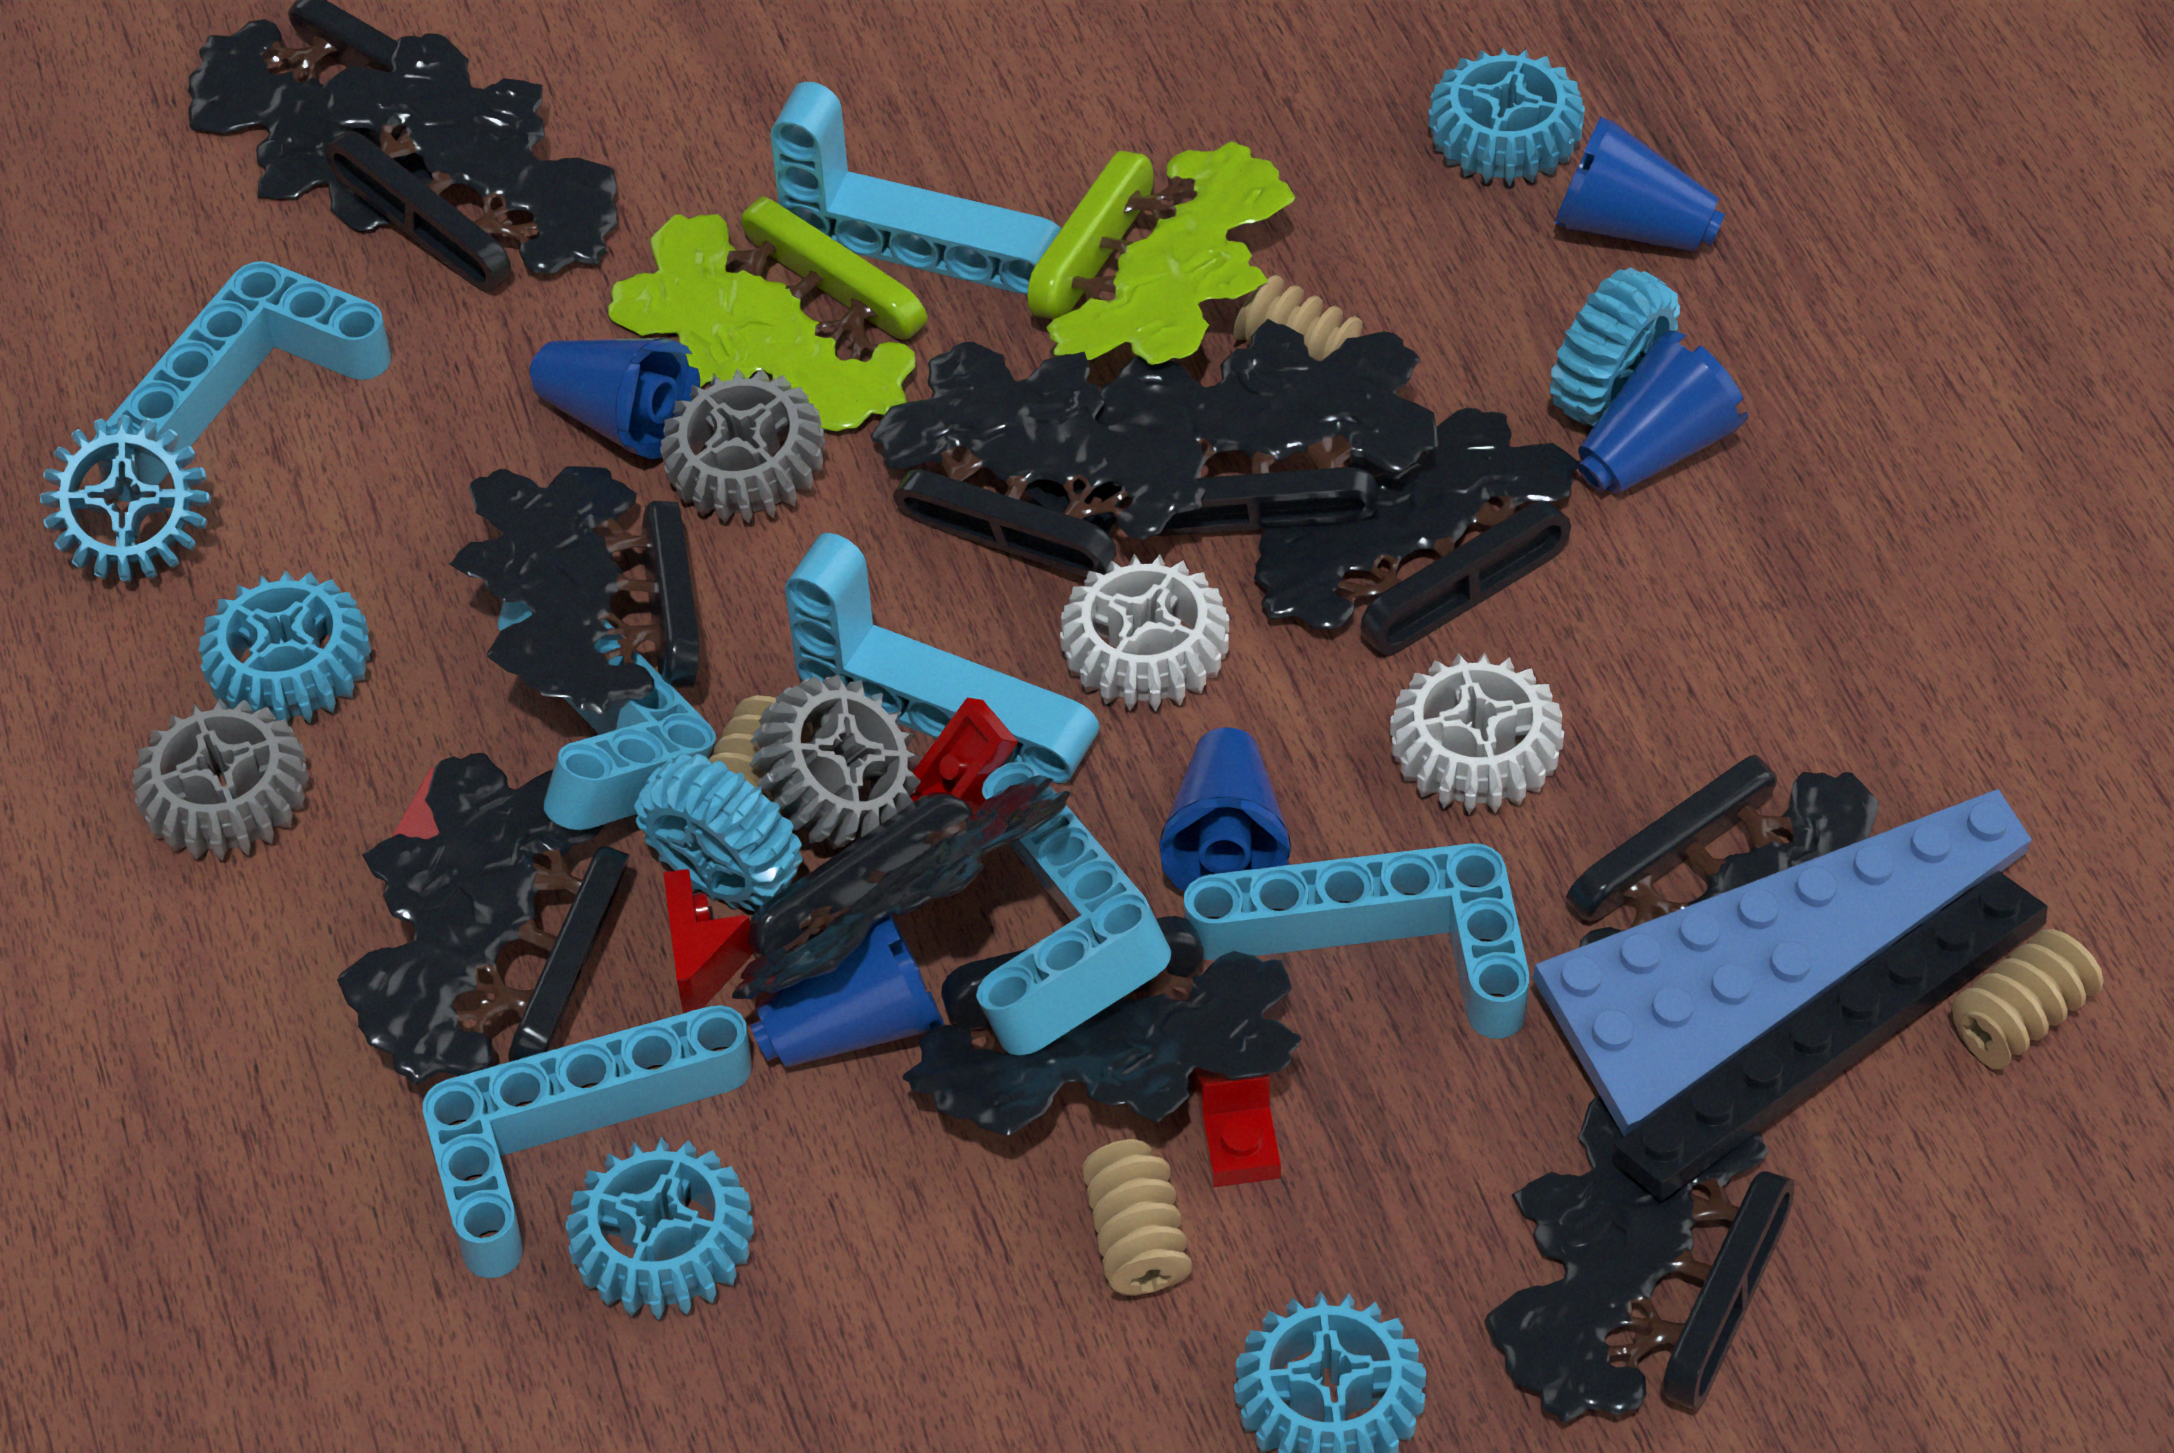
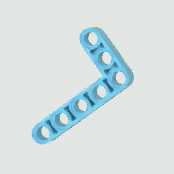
(892, 218)
(231, 337)
(837, 636)
(604, 774)
(1380, 913)
(1088, 962)
(565, 1109)

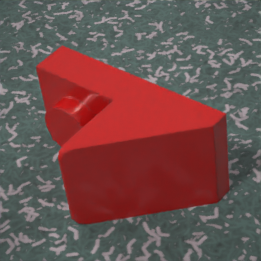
(965, 754)
(703, 949)
(1237, 1127)

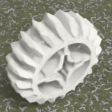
(1153, 650)
(1476, 733)

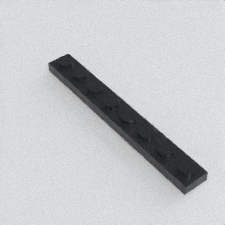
(1828, 1035)

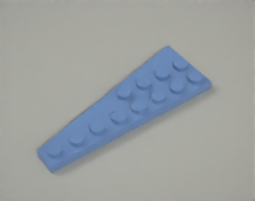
(1710, 980)

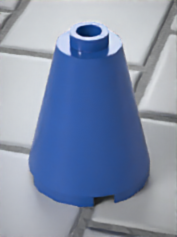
(1637, 195)
(617, 386)
(1661, 416)
(1223, 812)
(861, 1004)

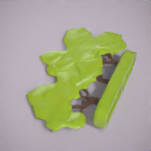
(1168, 270)
(759, 323)

